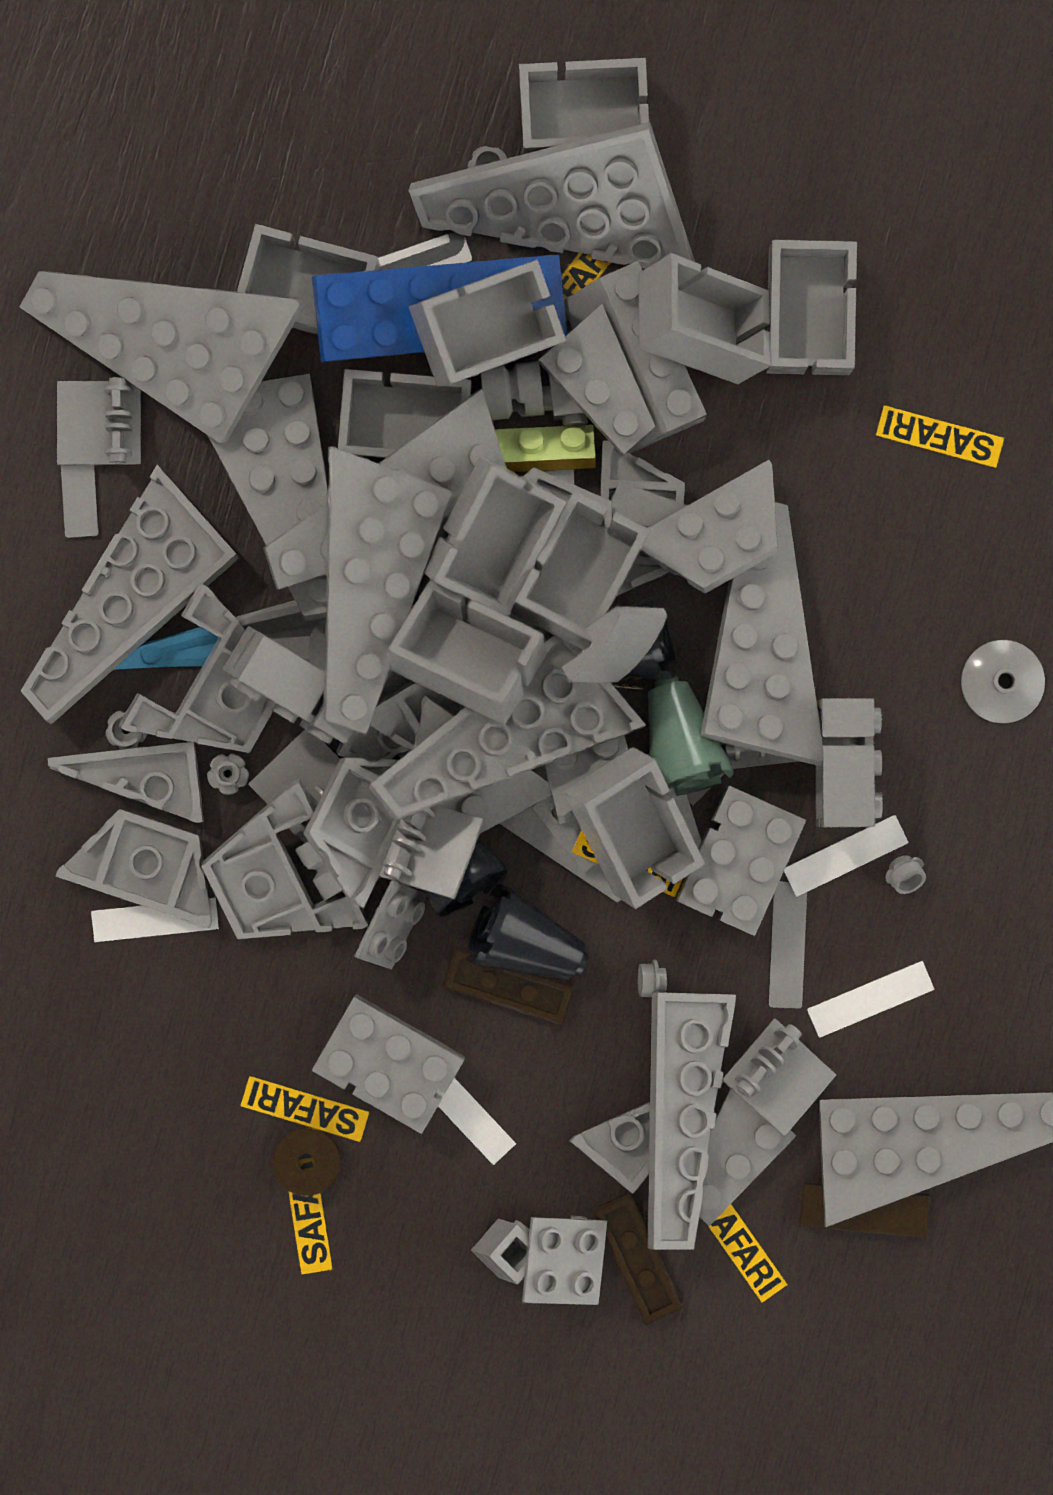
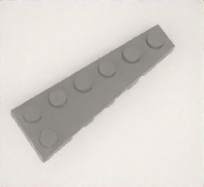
(684, 1082)

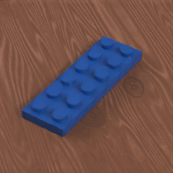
(369, 310)

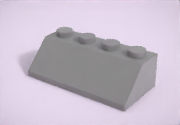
(661, 381)

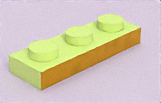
(547, 447)

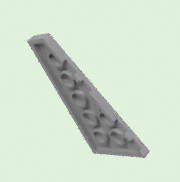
(129, 595)

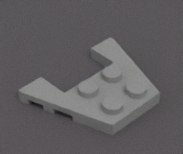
(212, 709)
(260, 882)

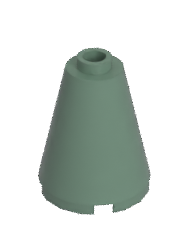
(675, 743)

